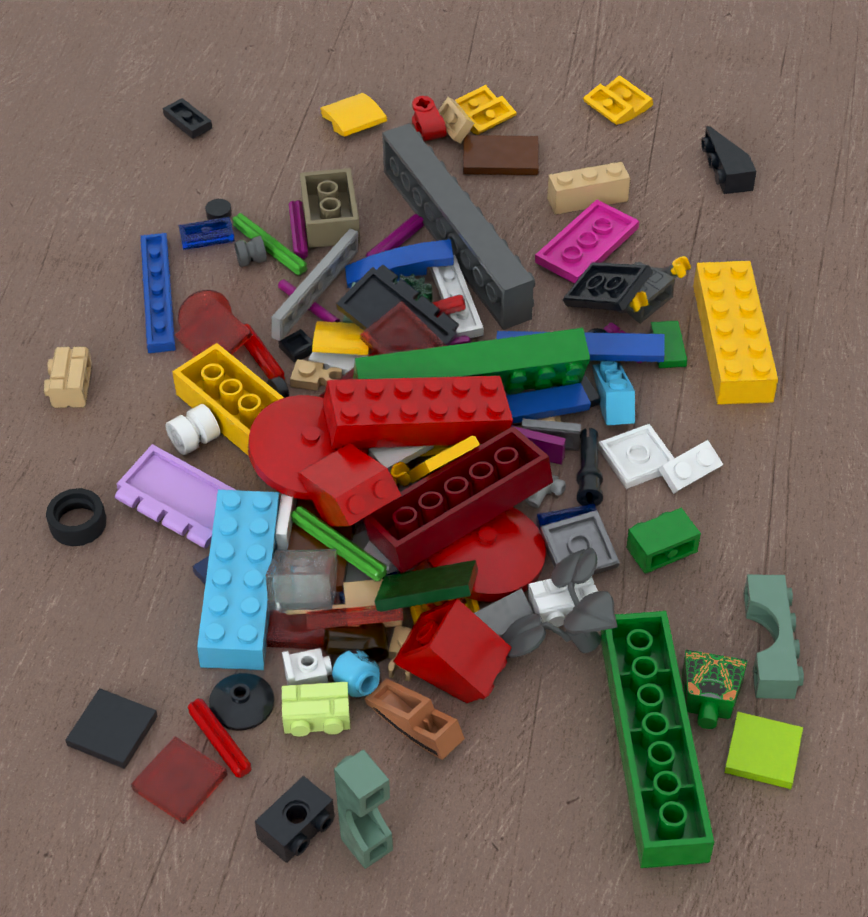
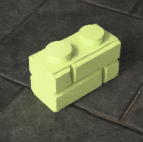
(315, 708)

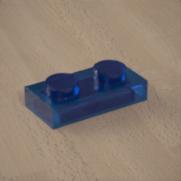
(206, 233)

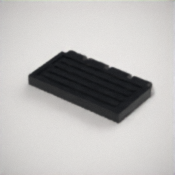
(378, 294)

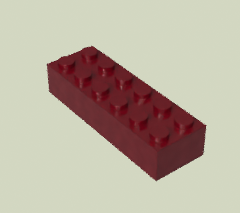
(458, 498)

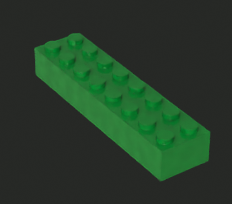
(520, 361)
(656, 742)

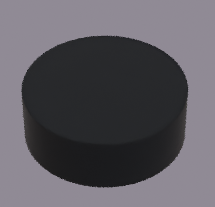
(218, 209)
(279, 385)

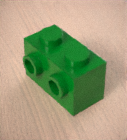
(663, 540)

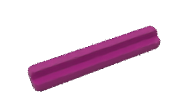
(298, 229)
(399, 235)

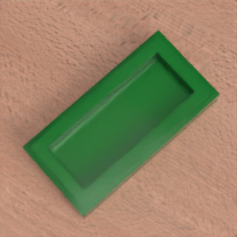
(673, 344)

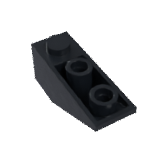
(730, 163)

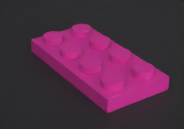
(586, 240)

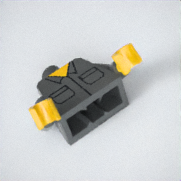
(657, 289)

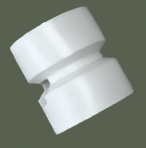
(194, 428)

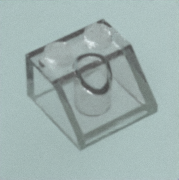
(302, 580)

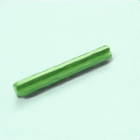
(271, 245)
(335, 540)

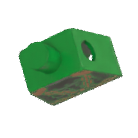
(711, 685)

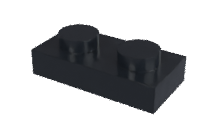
(187, 118)

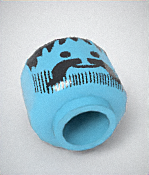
(358, 670)

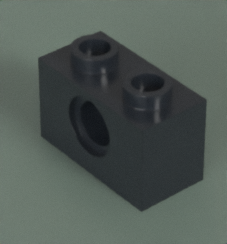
(299, 802)

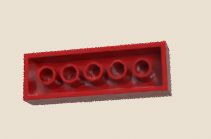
(415, 411)

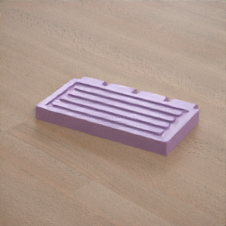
(174, 491)

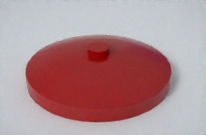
(287, 440)
(506, 553)

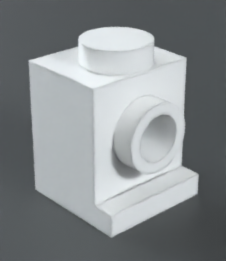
(306, 667)

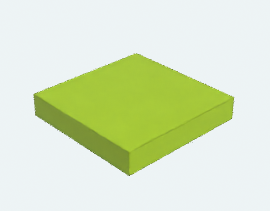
(764, 750)

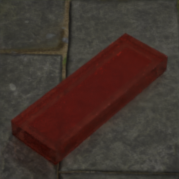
(350, 616)

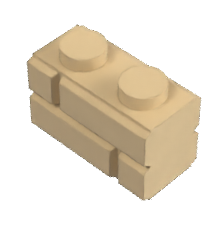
(68, 377)

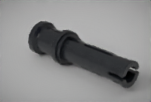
(589, 476)

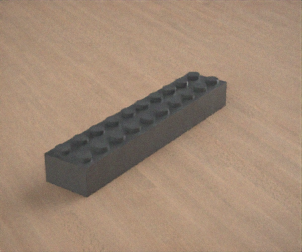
(450, 214)

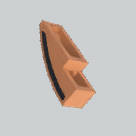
(416, 718)

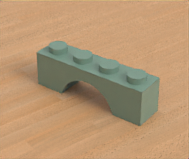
(775, 668)
(359, 792)

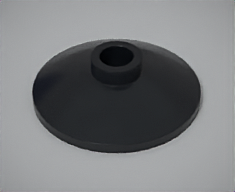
(244, 711)

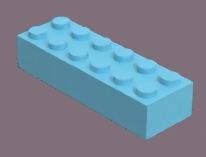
(235, 588)

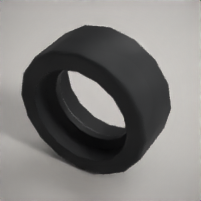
(71, 500)

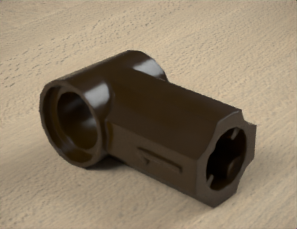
(367, 637)

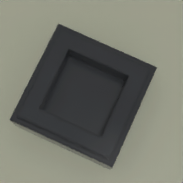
(297, 345)

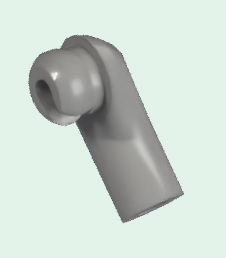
(557, 487)

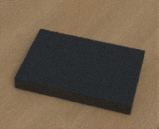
(607, 286)

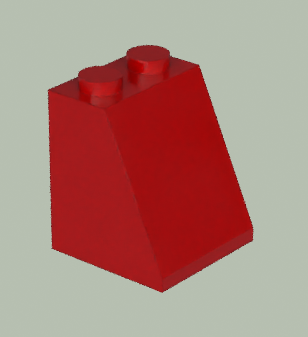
(348, 486)
(454, 651)

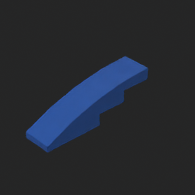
(404, 260)

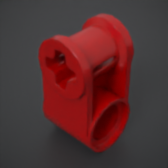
(428, 119)

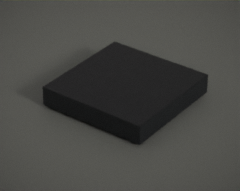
(111, 728)

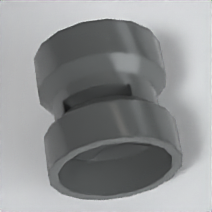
(250, 251)

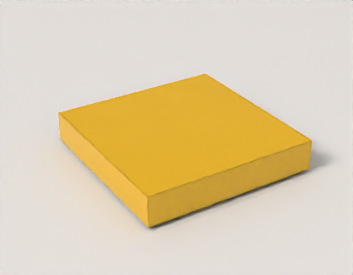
(443, 458)

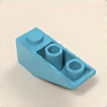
(616, 393)

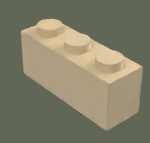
(581, 187)

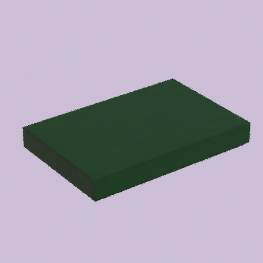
(426, 586)

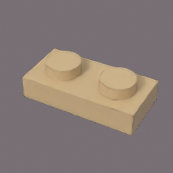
(456, 120)

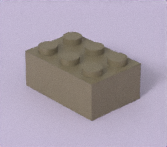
(328, 206)

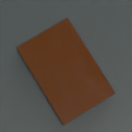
(501, 155)

